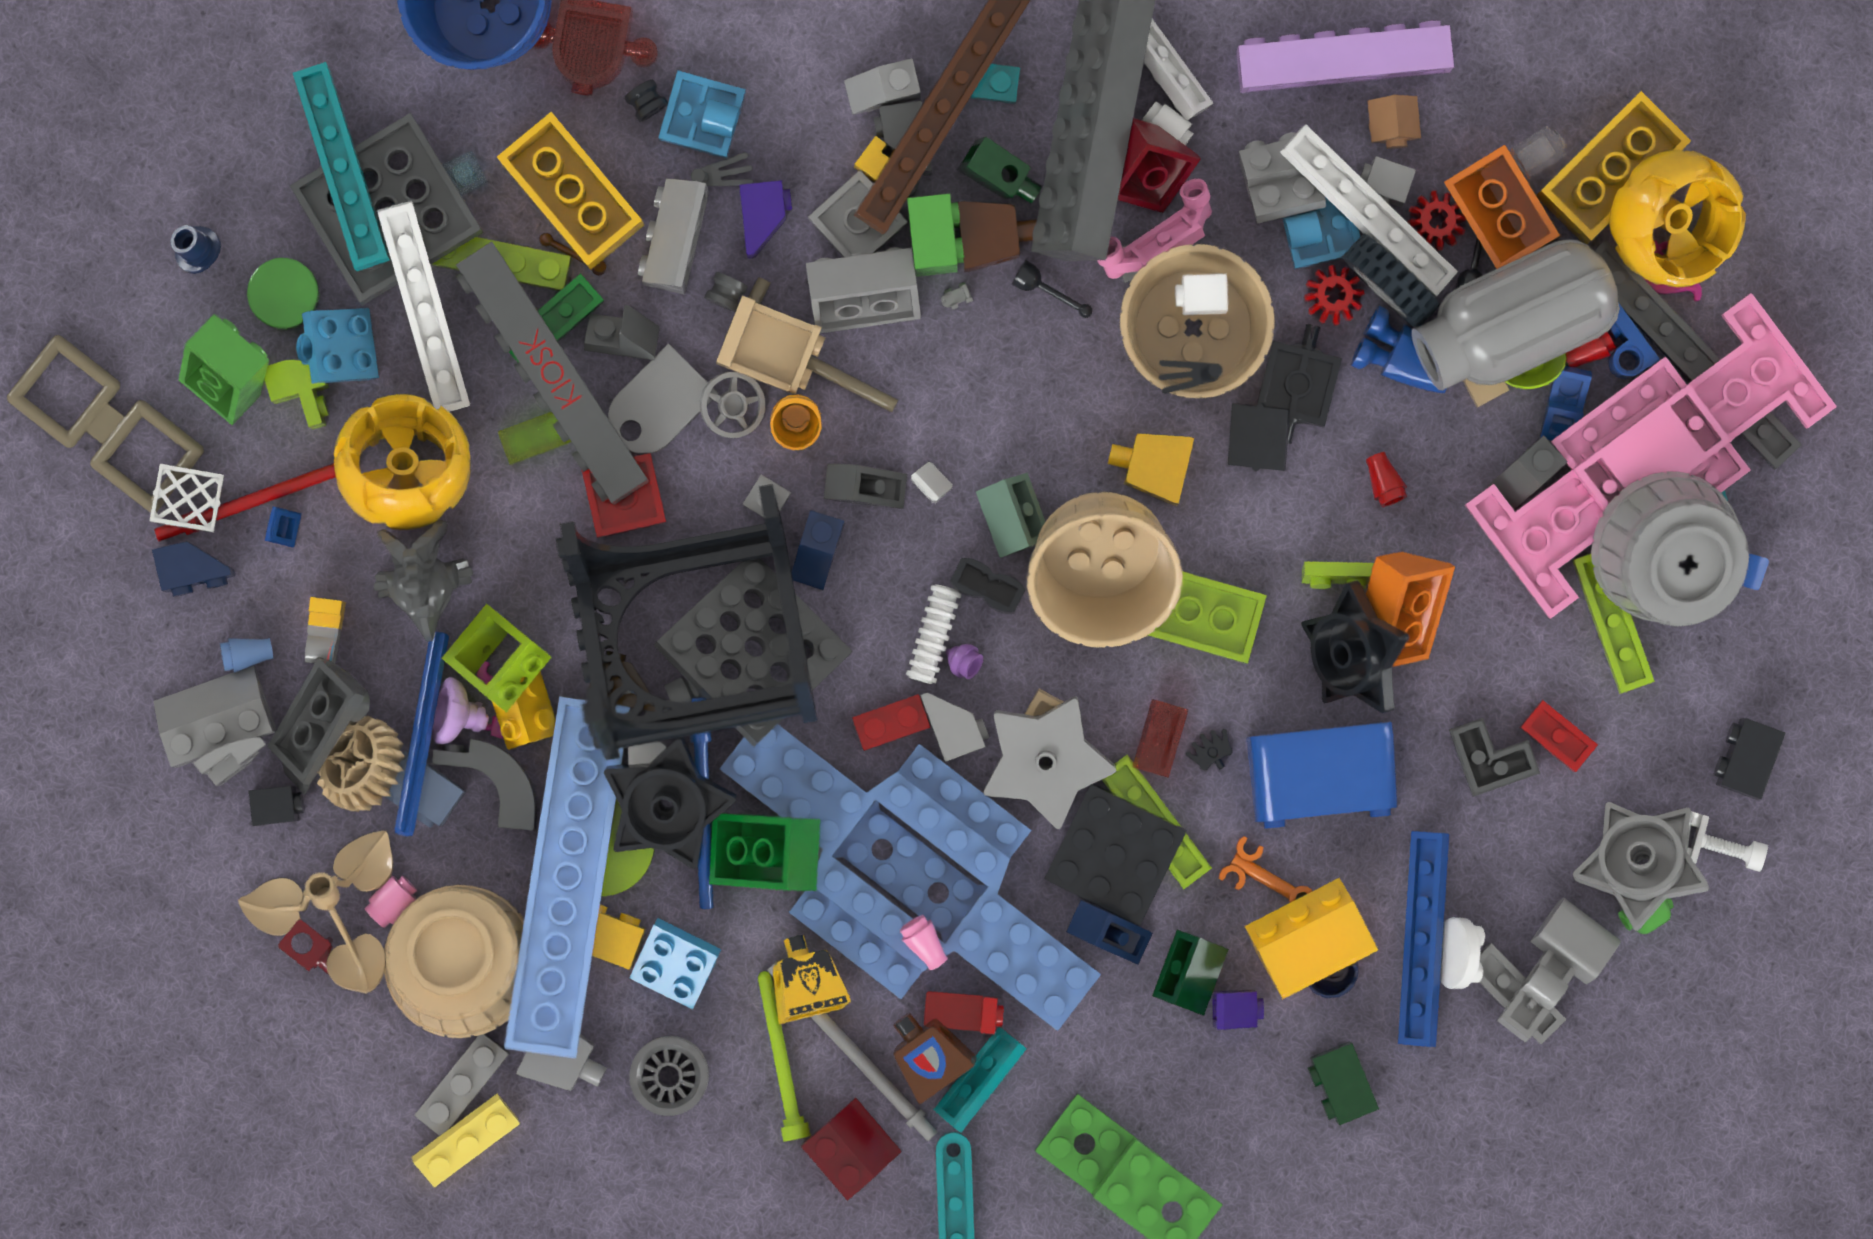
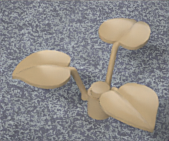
(277, 905)

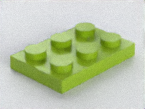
(1214, 618)

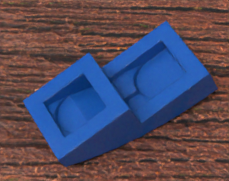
(1565, 401)

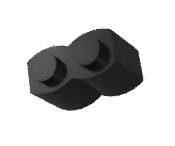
(977, 581)

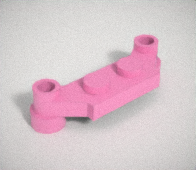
(1178, 230)

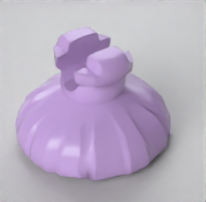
(456, 712)

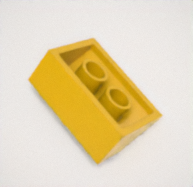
(1311, 938)

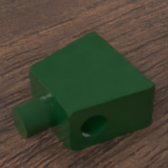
(985, 164)

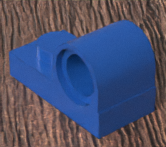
(1633, 343)

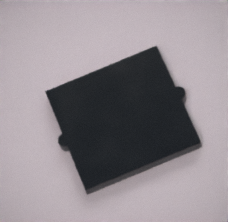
(1258, 436)

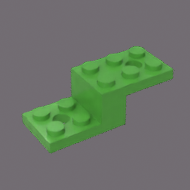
(1126, 1174)

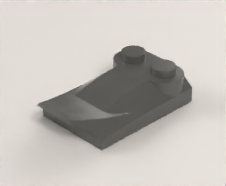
(317, 720)

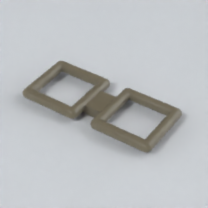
(102, 420)

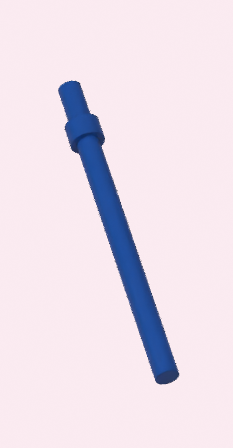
(701, 762)

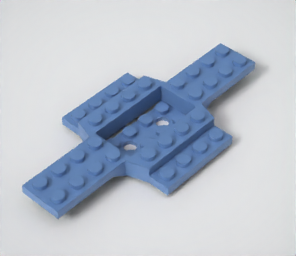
(952, 818)

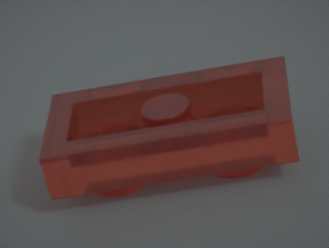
(1160, 738)

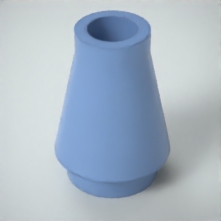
(244, 653)

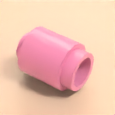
(391, 900)

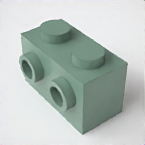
(1010, 517)

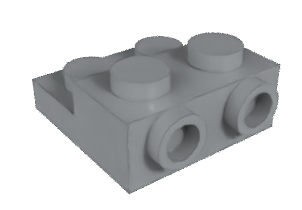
(1275, 184)

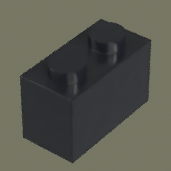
(1749, 758)

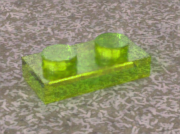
(530, 438)

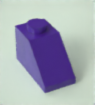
(763, 213)
(1236, 1009)

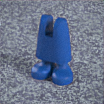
(1402, 362)

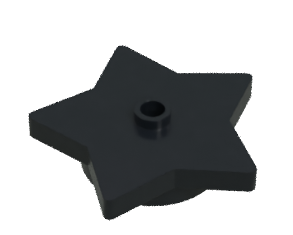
(1355, 650)
(652, 825)

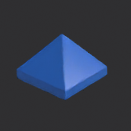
(283, 526)

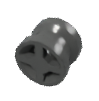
(726, 291)

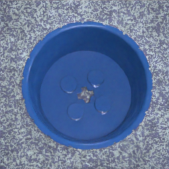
(472, 37)

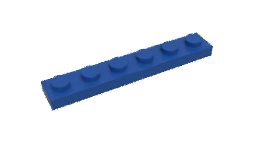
(1423, 939)

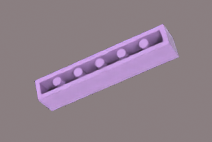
(1345, 57)

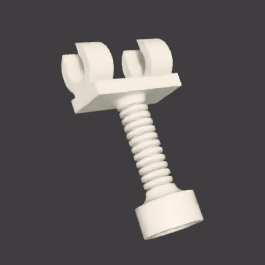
(1752, 855)

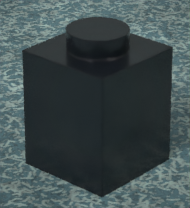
(275, 805)

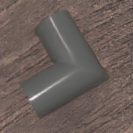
(1489, 768)

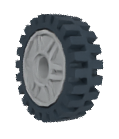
(1391, 280)

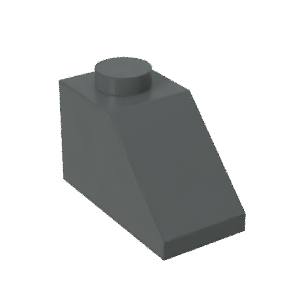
(894, 122)
(1529, 472)
(865, 485)

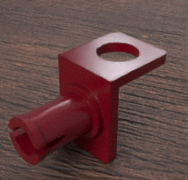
(316, 956)

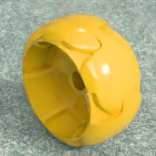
(1648, 204)
(394, 492)

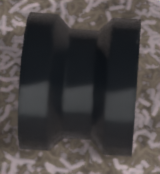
(646, 100)

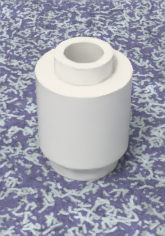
(1169, 121)

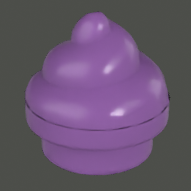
(964, 660)

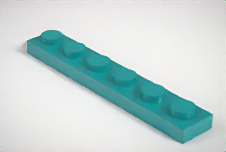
(341, 166)

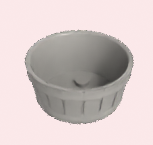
(1655, 528)

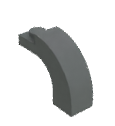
(513, 783)

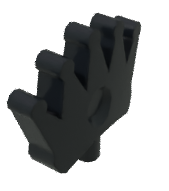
(1212, 750)

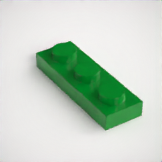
(569, 307)

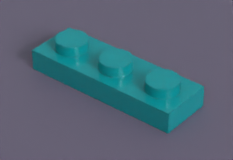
(979, 1082)

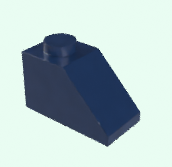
(817, 549)
(1109, 932)

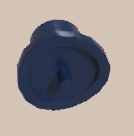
(195, 248)

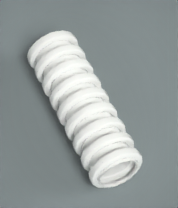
(933, 634)

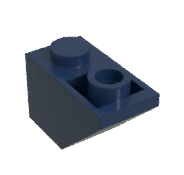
(186, 566)

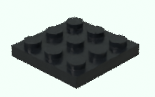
(1115, 854)

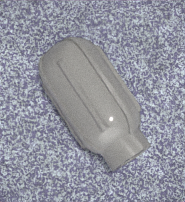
(1519, 316)

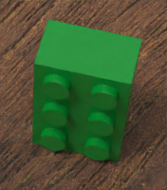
(765, 852)

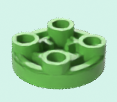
(282, 292)

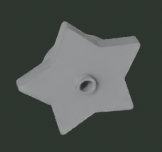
(1053, 734)
(1637, 837)

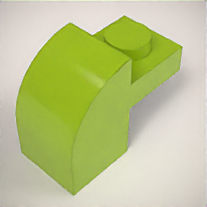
(293, 380)

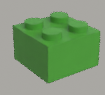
(932, 234)

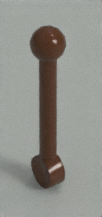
(547, 240)

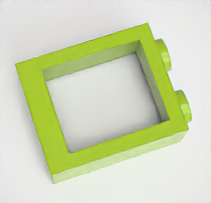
(477, 645)

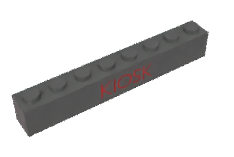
(552, 373)

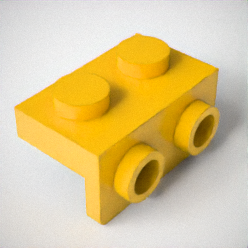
(529, 717)

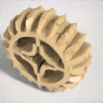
(362, 765)

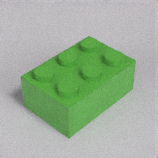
(223, 368)

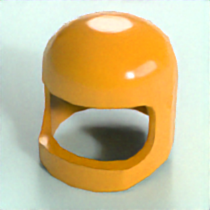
(802, 422)

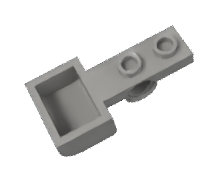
(1571, 947)

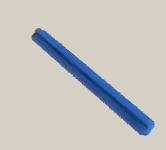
(421, 735)

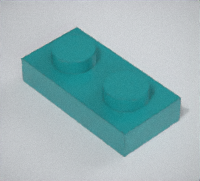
(998, 84)

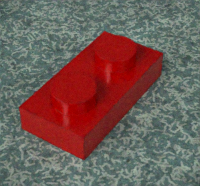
(891, 722)
(1558, 736)

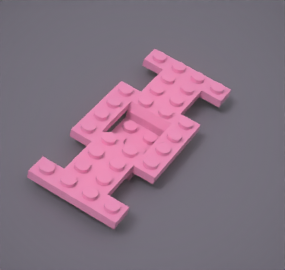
(1683, 434)

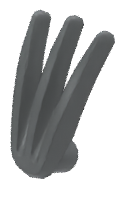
(712, 175)

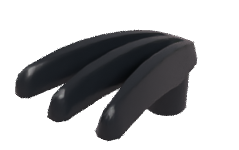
(1201, 374)

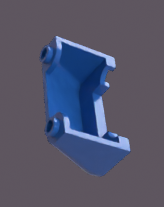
(1323, 773)

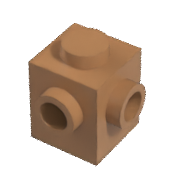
(1394, 120)

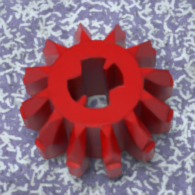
(1448, 225)
(1328, 284)

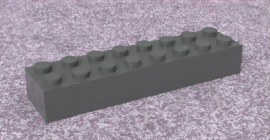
(1092, 129)

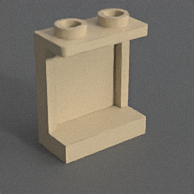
(770, 346)

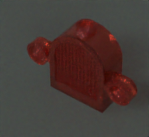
(593, 43)

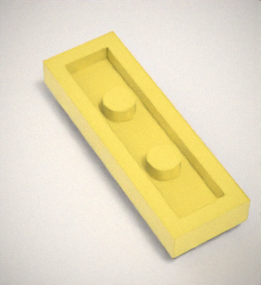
(465, 1140)

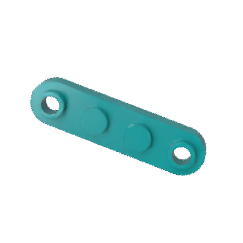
(954, 1188)

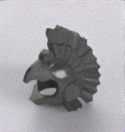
(420, 580)

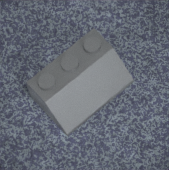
(674, 235)
(863, 290)
(213, 716)

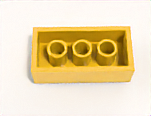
(1588, 184)
(570, 190)

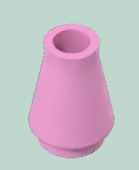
(923, 941)

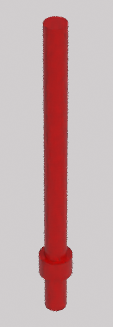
(251, 500)

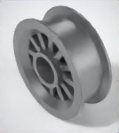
(643, 1094)

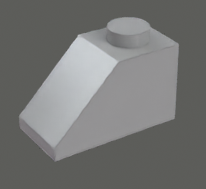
(883, 87)
(954, 727)

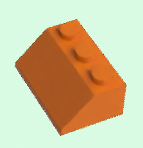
(1502, 208)
(1411, 596)

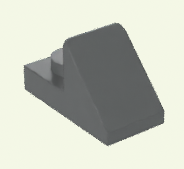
(624, 336)

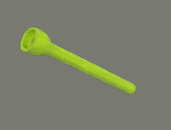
(794, 1124)

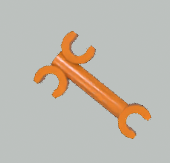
(1243, 864)

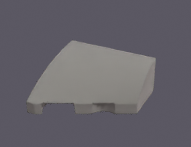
(229, 759)

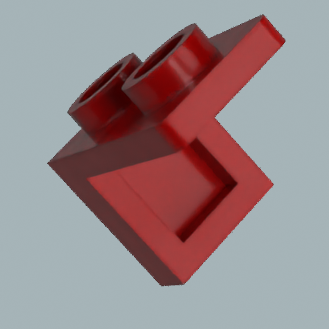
(964, 1011)

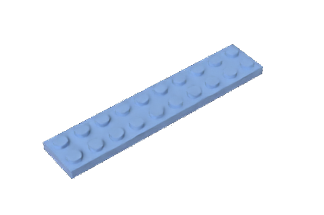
(563, 891)

